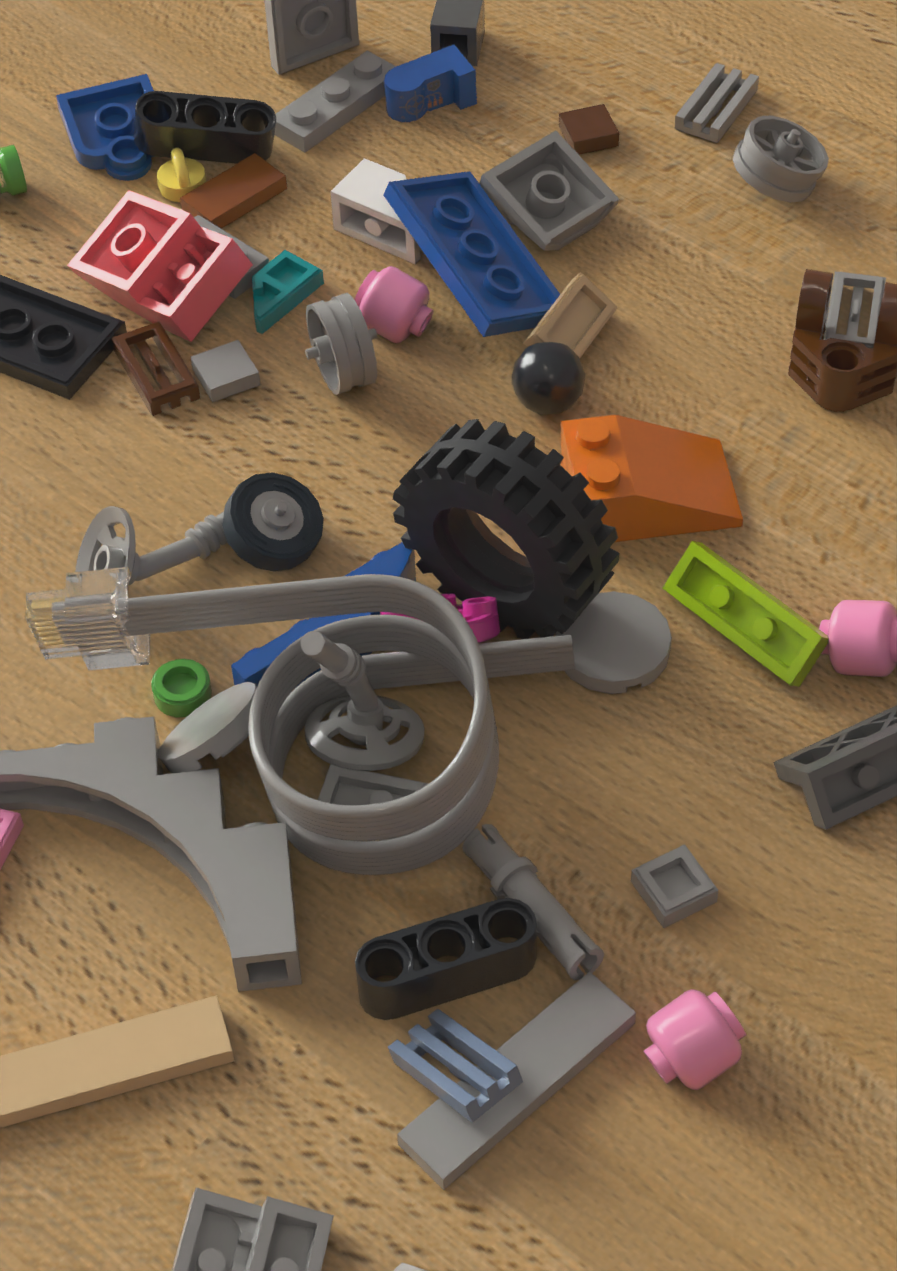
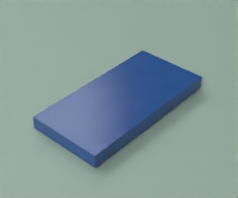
(474, 251)

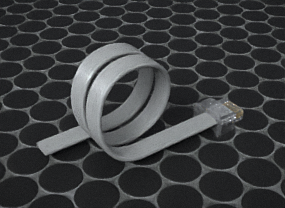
(114, 631)

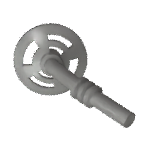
(121, 551)
(364, 714)

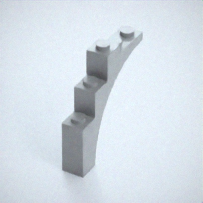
(183, 816)

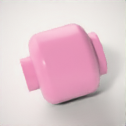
(394, 304)
(862, 638)
(694, 1039)

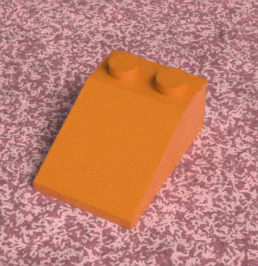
(651, 476)

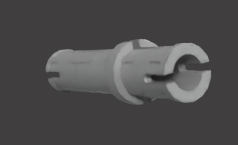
(517, 879)

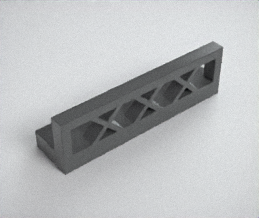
(846, 769)

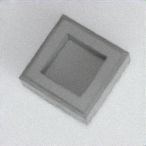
(225, 370)
(674, 886)

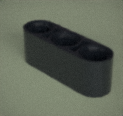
(203, 126)
(465, 934)

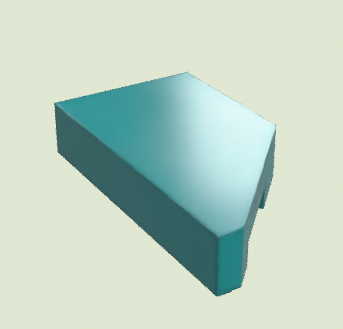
(282, 287)

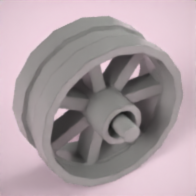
(780, 159)
(341, 343)

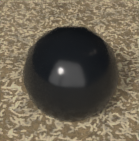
(548, 378)

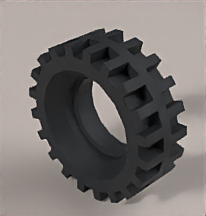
(528, 499)

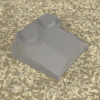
(549, 193)

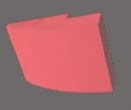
(161, 264)

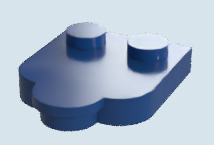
(102, 126)

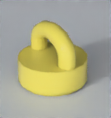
(179, 176)

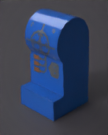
(430, 84)

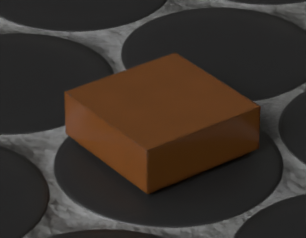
(589, 129)

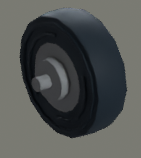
(273, 521)

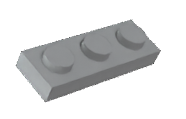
(333, 102)

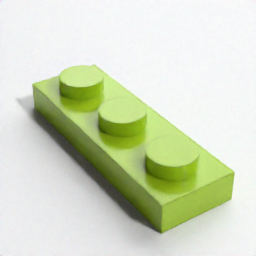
(746, 613)

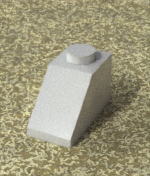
(365, 213)

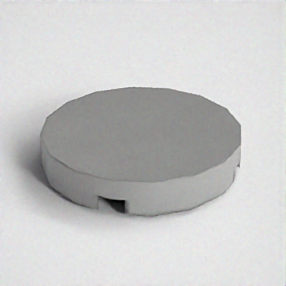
(618, 643)
(211, 728)

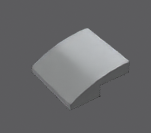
(243, 1236)

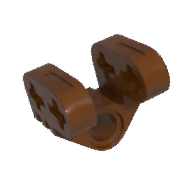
(835, 370)

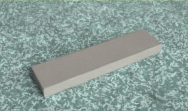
(547, 1055)

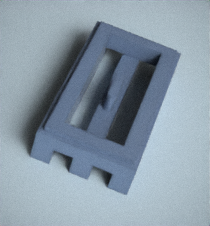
(429, 1041)

